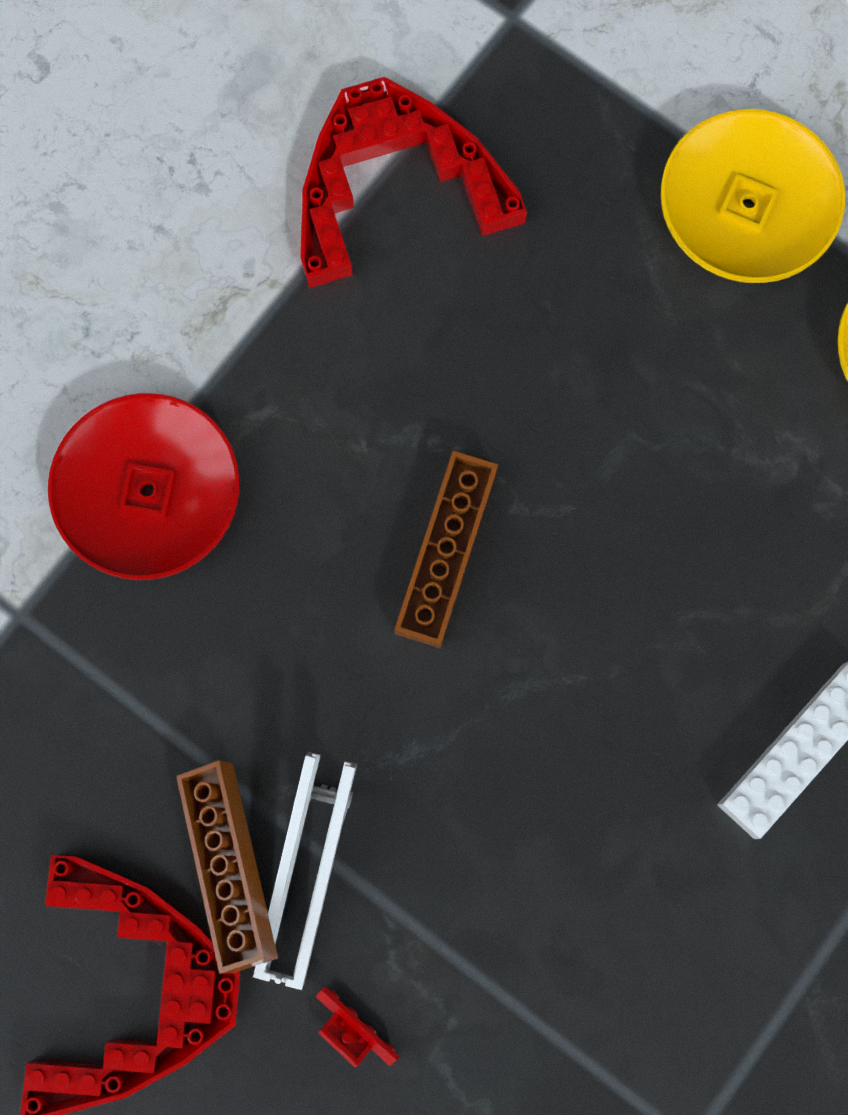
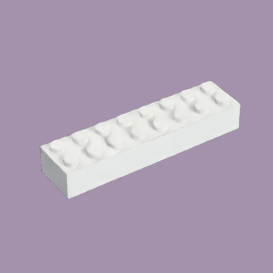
(791, 759)

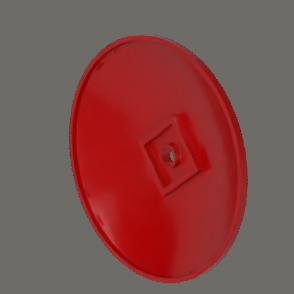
(117, 452)

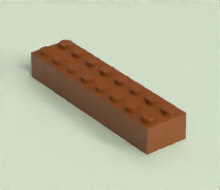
(446, 549)
(226, 867)

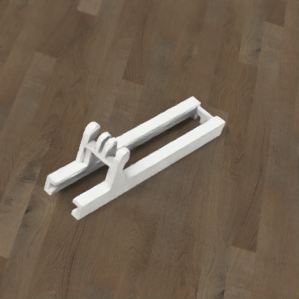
(341, 801)

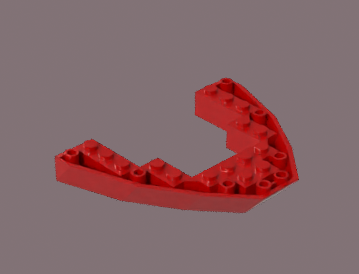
(377, 121)
(195, 999)

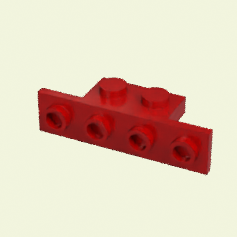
(349, 1034)

